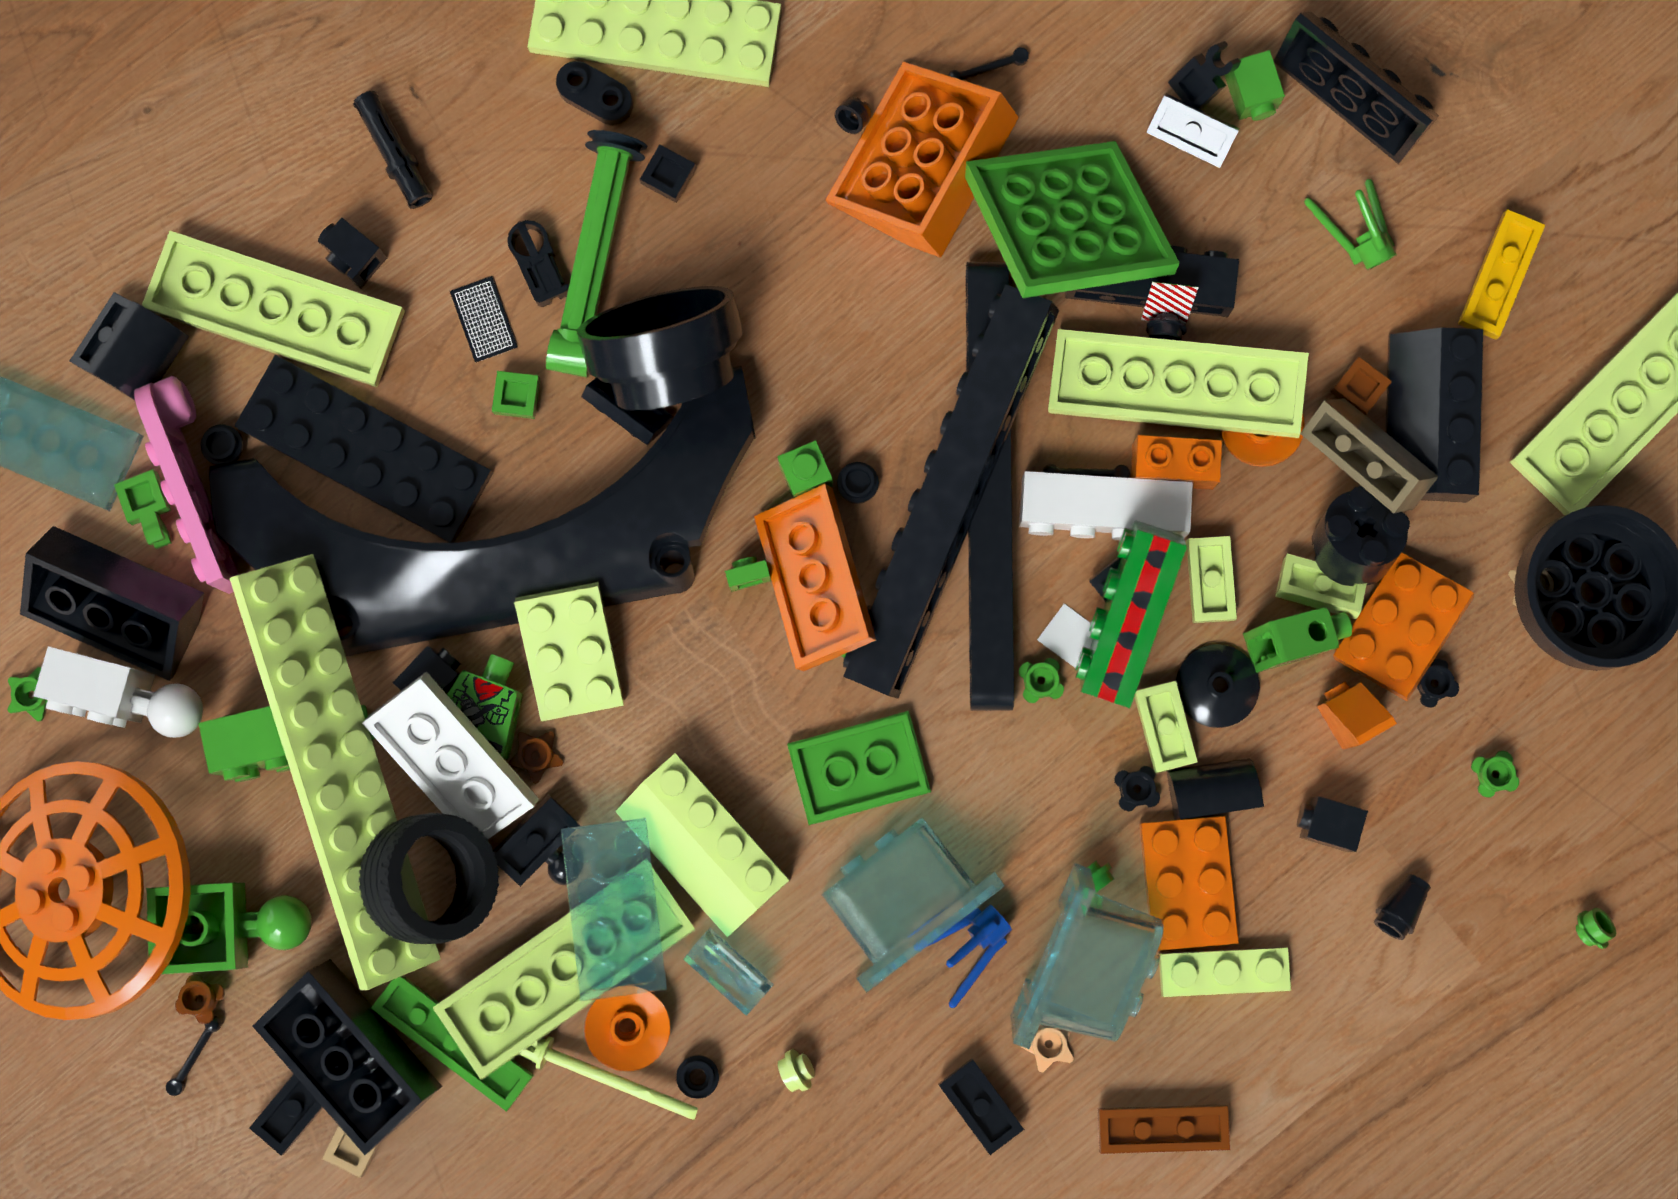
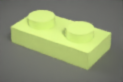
(1211, 579)
(1308, 585)
(1165, 727)

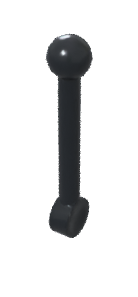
(1019, 57)
(1119, 471)
(176, 1085)

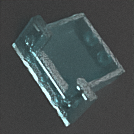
(904, 898)
(1089, 967)

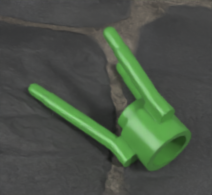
(1376, 244)

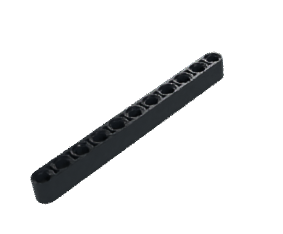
(990, 534)

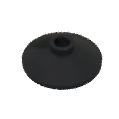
(1197, 691)

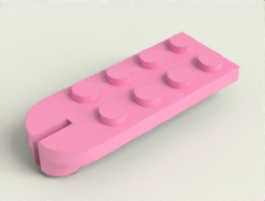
(164, 410)

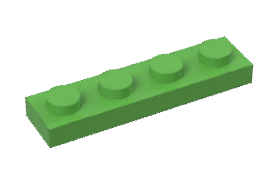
(413, 1014)

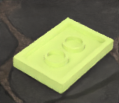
(569, 651)

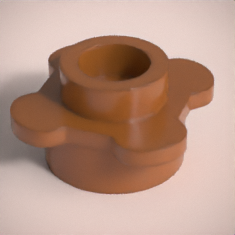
(188, 995)

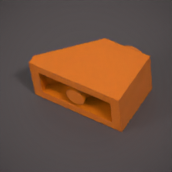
(1354, 714)

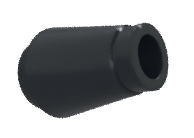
(1402, 909)

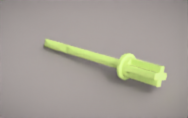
(542, 1052)

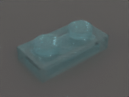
(728, 971)

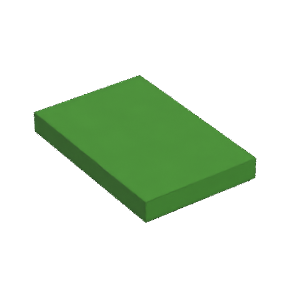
(858, 768)

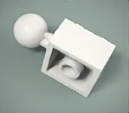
(115, 694)

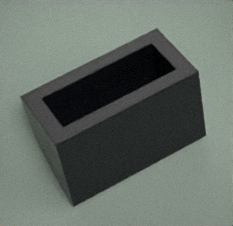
(1214, 788)

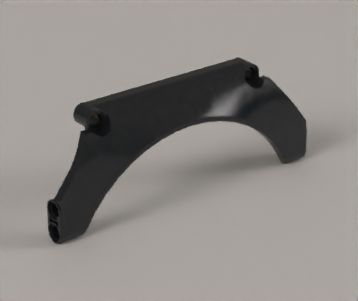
(431, 591)

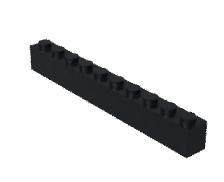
(951, 489)

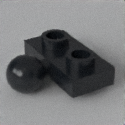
(536, 842)

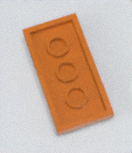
(814, 578)

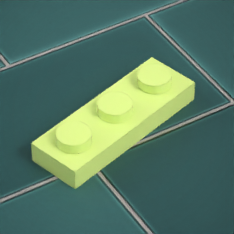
(1224, 972)

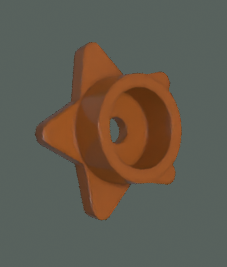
(524, 759)

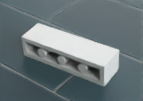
(1102, 504)

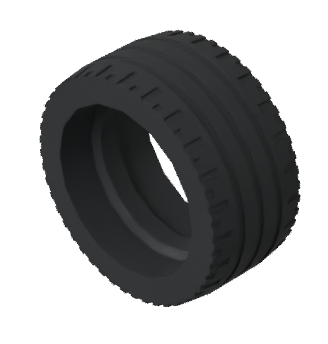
(474, 870)

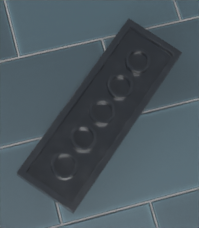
(364, 449)

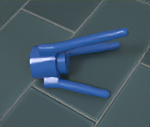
(986, 929)

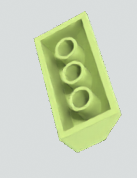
(703, 845)

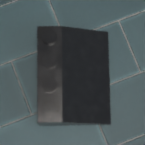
(1354, 86)

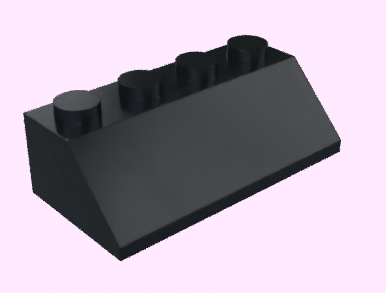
(1437, 405)
(109, 602)
(346, 1056)

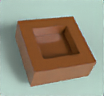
(1361, 385)

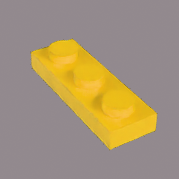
(1501, 274)

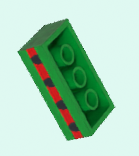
(1132, 613)

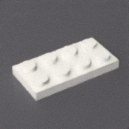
(449, 757)

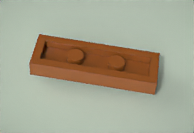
(1163, 1129)

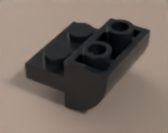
(128, 346)

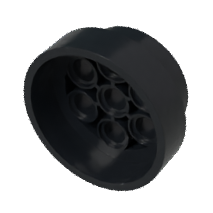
(664, 346)
(1646, 576)

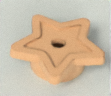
(1058, 1051)

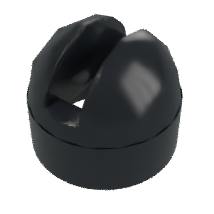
(846, 111)

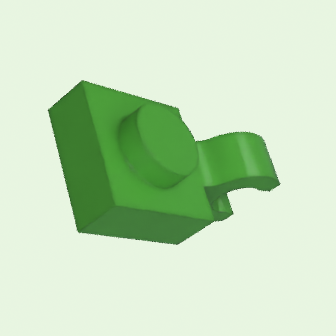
(144, 503)

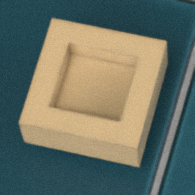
(346, 1155)

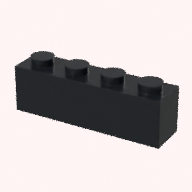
(1211, 272)

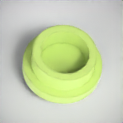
(796, 1071)

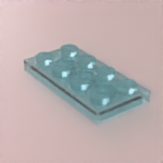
(63, 445)
(613, 909)

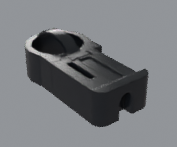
(540, 267)

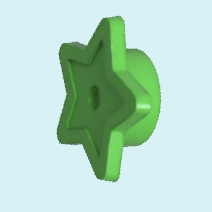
(20, 696)

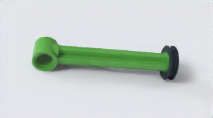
(594, 246)

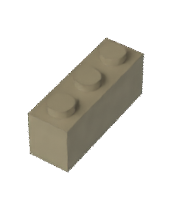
(1369, 455)

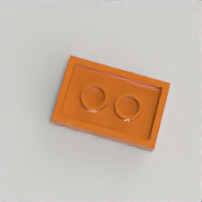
(1404, 626)
(1190, 881)

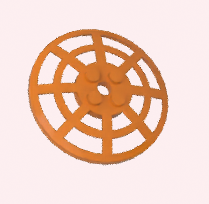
(90, 890)

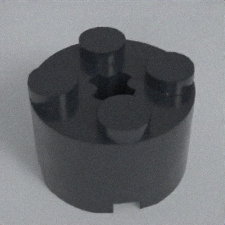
(1359, 538)

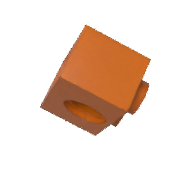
(1177, 460)

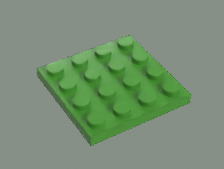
(1070, 219)

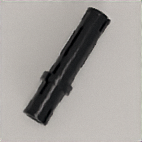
(400, 164)

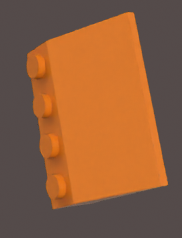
(914, 155)

